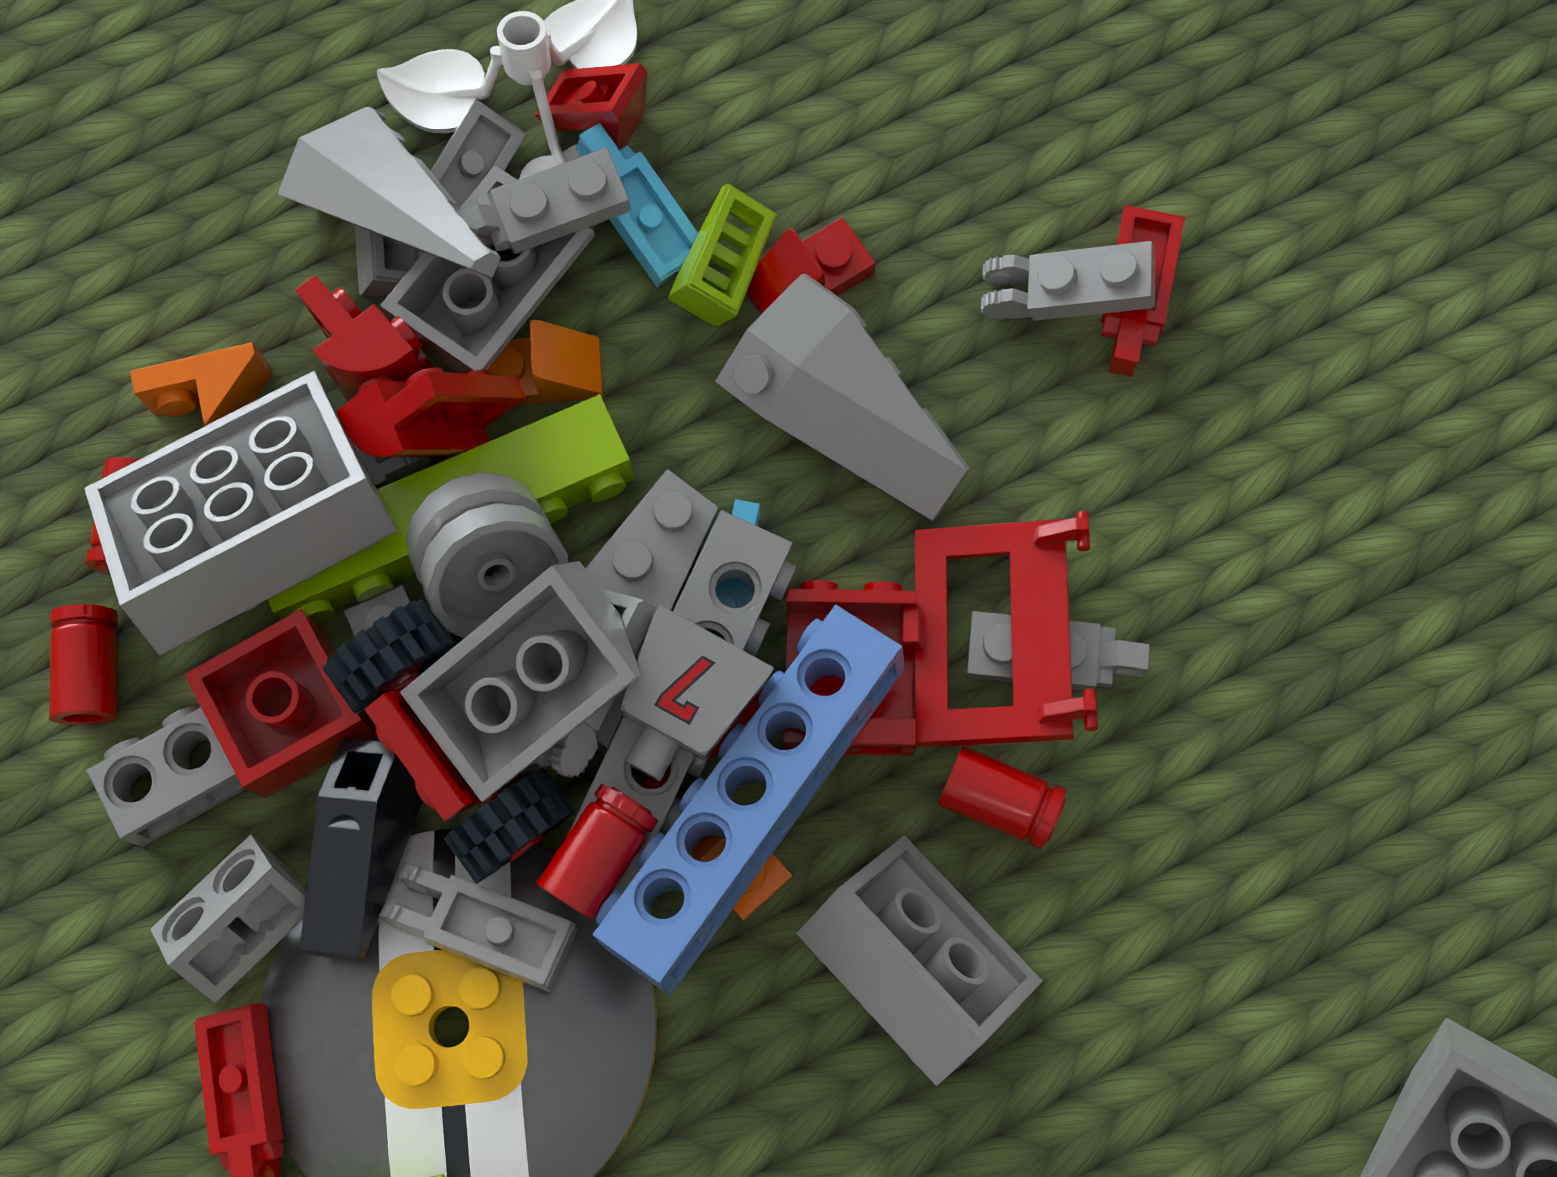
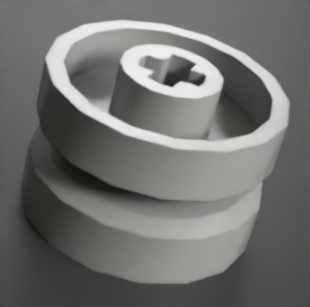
(479, 547)

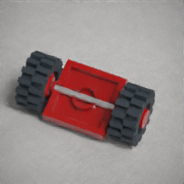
(370, 679)

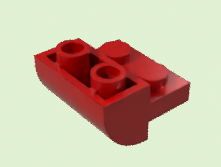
(359, 342)
(428, 412)

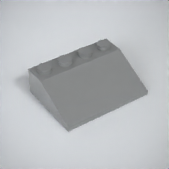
(235, 514)
(1469, 1114)

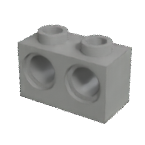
(176, 790)
(231, 919)

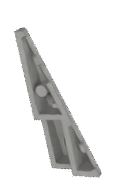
(371, 180)

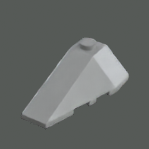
(832, 388)

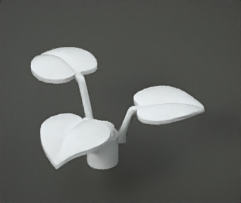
(443, 84)

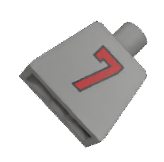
(686, 691)

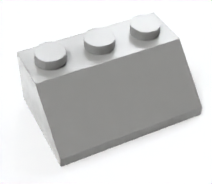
(471, 317)
(525, 677)
(919, 959)

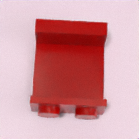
(880, 605)

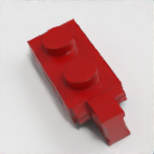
(1143, 326)
(240, 1090)

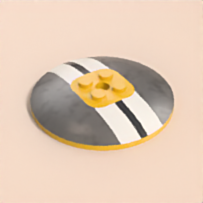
(528, 1093)

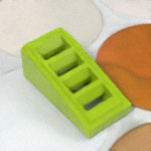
(706, 290)

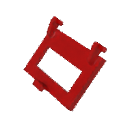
(1039, 627)

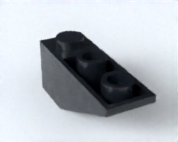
(356, 847)

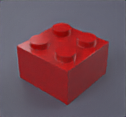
(277, 705)

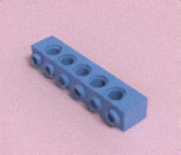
(669, 947)

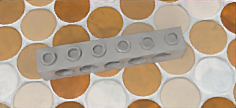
(730, 551)

